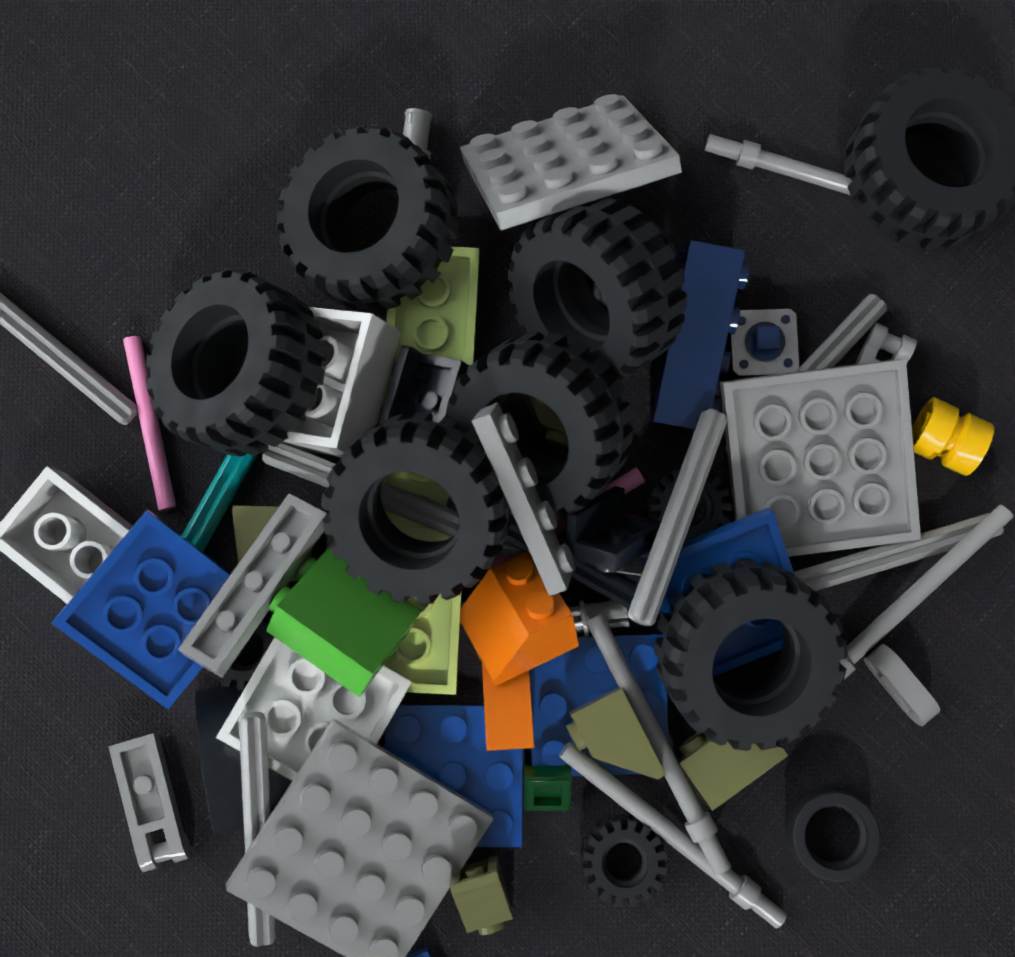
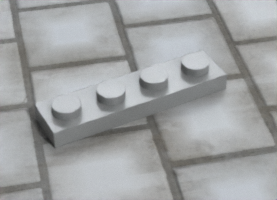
(518, 483)
(253, 585)

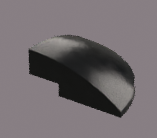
(223, 763)

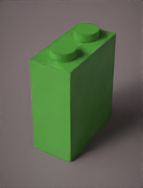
(340, 622)

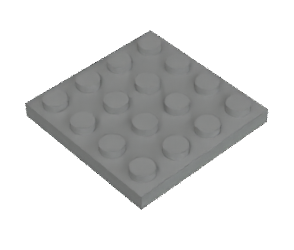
(567, 160)
(825, 455)
(359, 848)

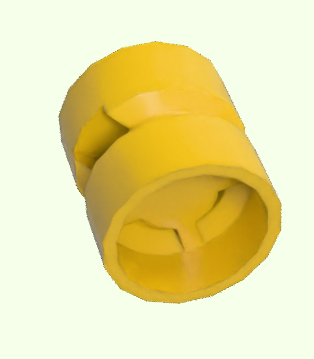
(955, 439)

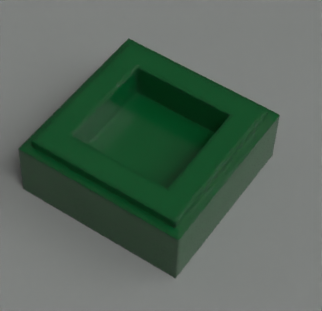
(547, 788)

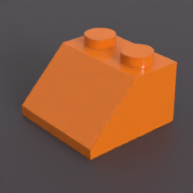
(516, 620)

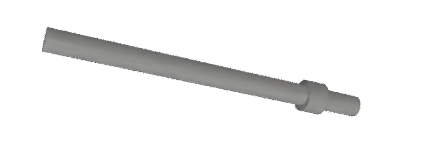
(750, 154)
(925, 586)
(699, 823)
(741, 888)

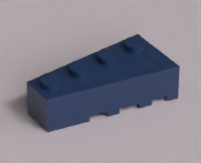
(698, 357)

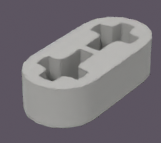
(902, 684)

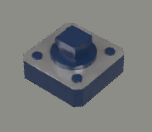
(764, 344)

